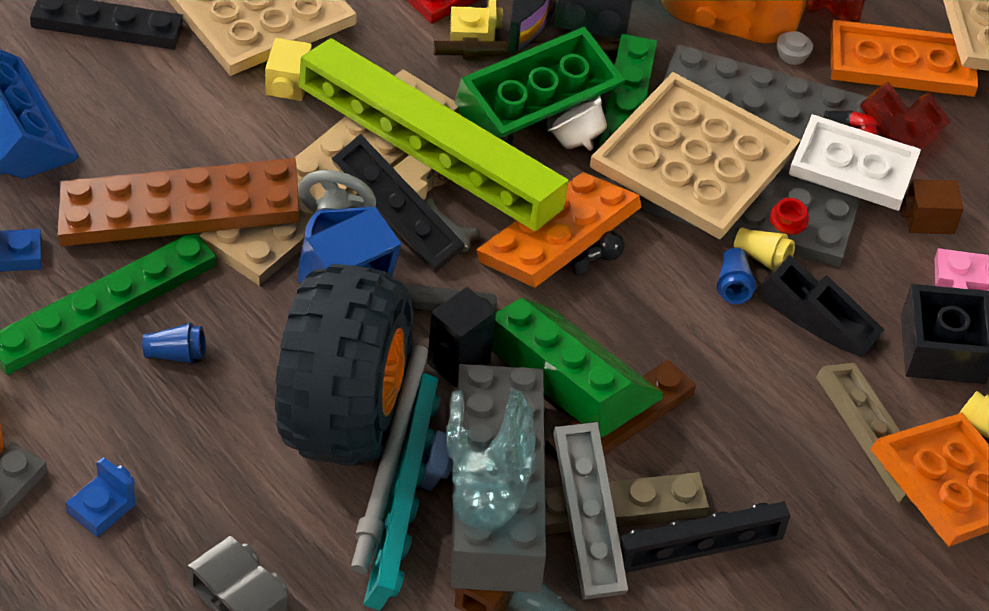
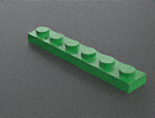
(103, 301)

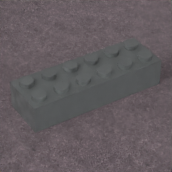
(516, 552)

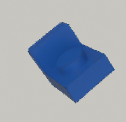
(20, 250)
(104, 498)

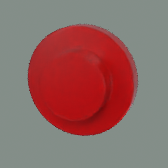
(789, 216)

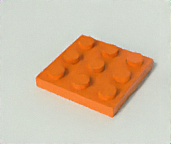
(943, 474)

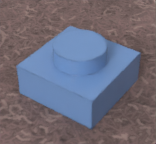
(437, 461)

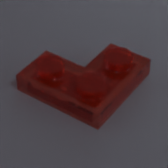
(911, 125)

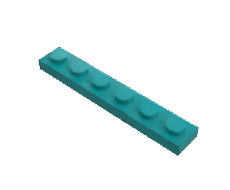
(401, 507)

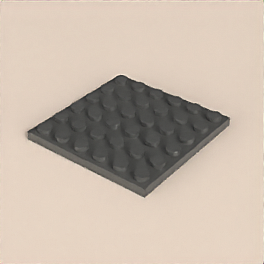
(789, 106)

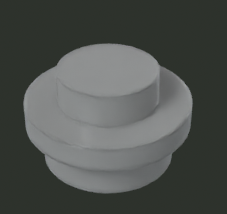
(794, 47)

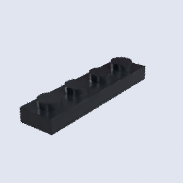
(108, 21)
(400, 204)
(704, 536)

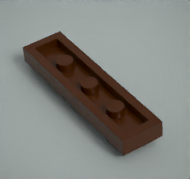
(675, 389)

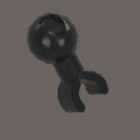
(608, 247)

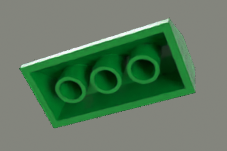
(537, 83)
(575, 367)

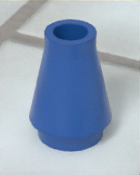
(736, 279)
(178, 343)

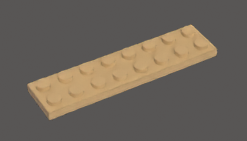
(265, 249)

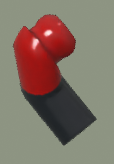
(853, 119)

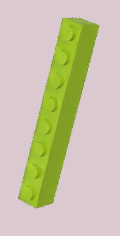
(433, 134)

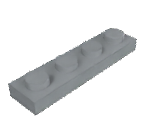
(590, 511)

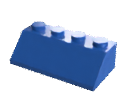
(29, 130)

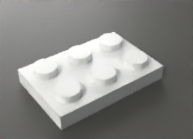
(854, 162)

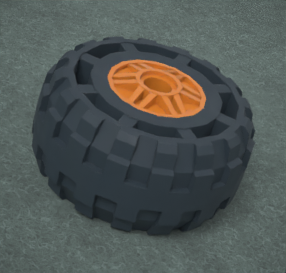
(343, 363)

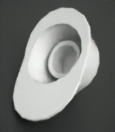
(579, 124)

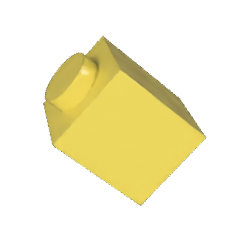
(284, 69)

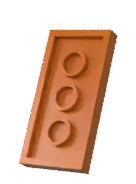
(900, 57)
(588, 212)

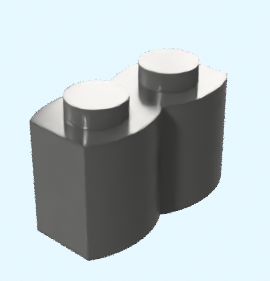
(232, 580)

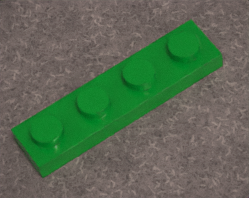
(635, 64)

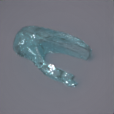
(493, 481)

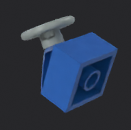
(344, 233)

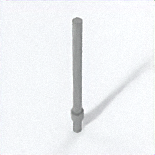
(371, 527)

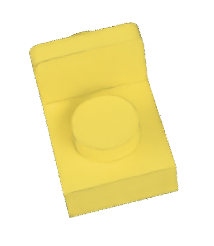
(476, 22)

